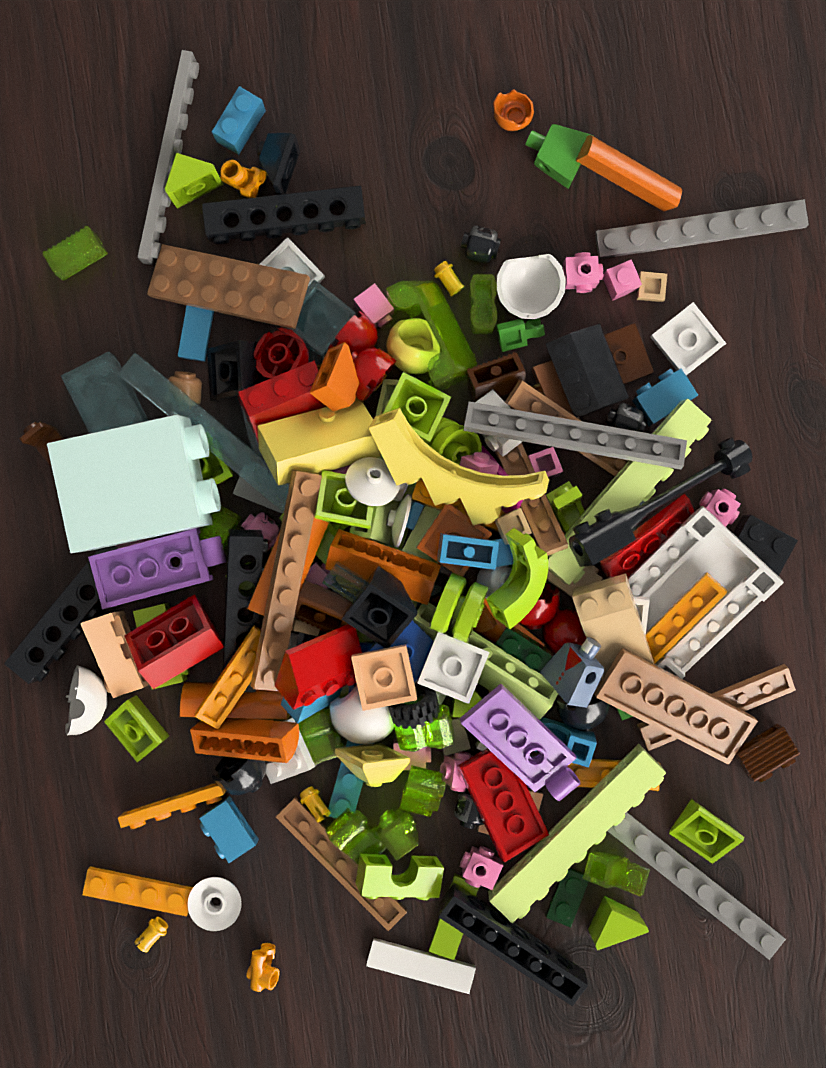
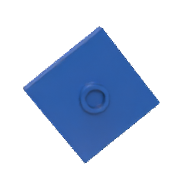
(417, 644)

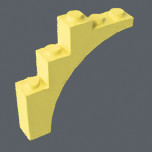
(446, 481)

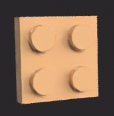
(384, 677)

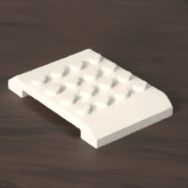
(679, 562)

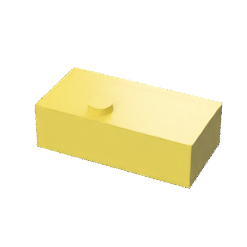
(317, 441)

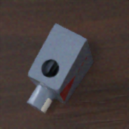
(575, 672)

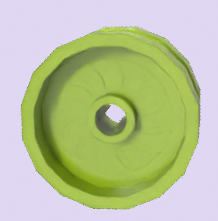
(453, 442)
(462, 608)

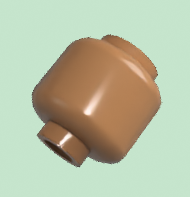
(188, 384)

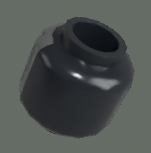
(481, 244)
(626, 418)
(466, 811)

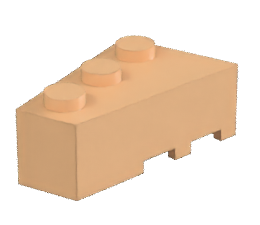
(113, 653)

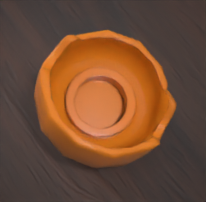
(513, 110)

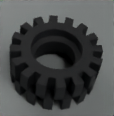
(417, 711)

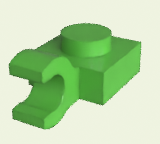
(516, 332)

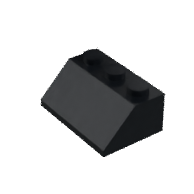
(587, 371)

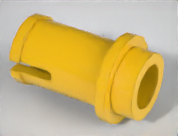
(448, 278)
(314, 803)
(156, 928)

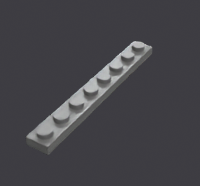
(171, 144)
(701, 229)
(575, 435)
(698, 885)

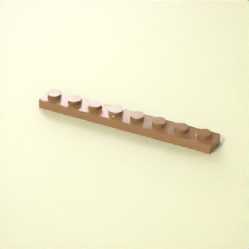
(286, 578)

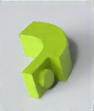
(566, 505)
(525, 582)

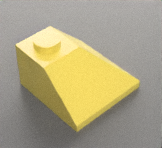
(373, 762)

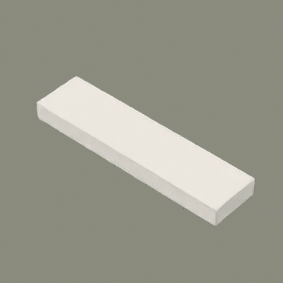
(421, 965)

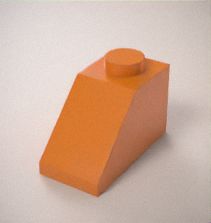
(336, 379)

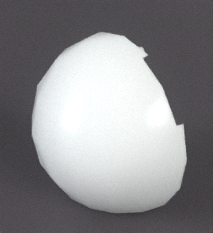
(531, 285)
(86, 700)
(360, 725)

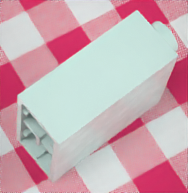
(133, 483)

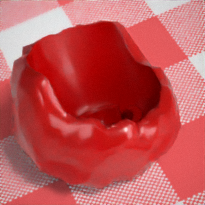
(562, 629)

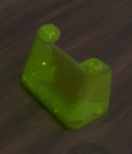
(427, 298)

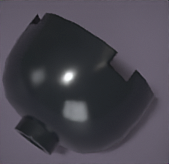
(581, 717)
(239, 775)

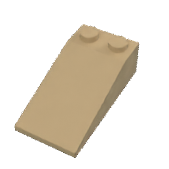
(612, 619)

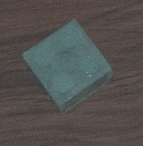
(321, 318)

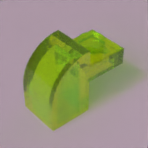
(616, 871)

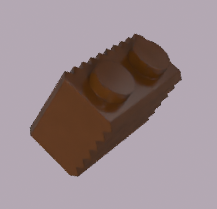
(497, 375)
(321, 607)
(767, 753)

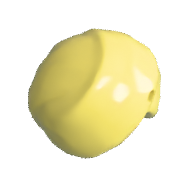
(412, 345)

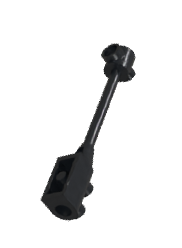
(614, 530)

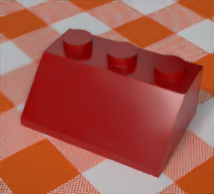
(280, 397)
(173, 642)
(318, 667)

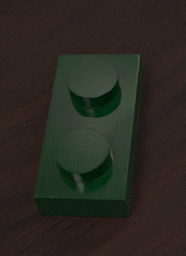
(524, 648)
(567, 898)

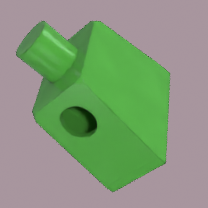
(558, 152)

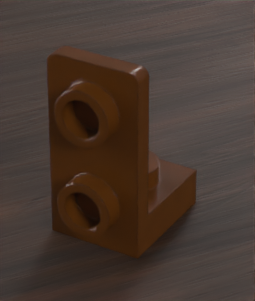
(39, 435)

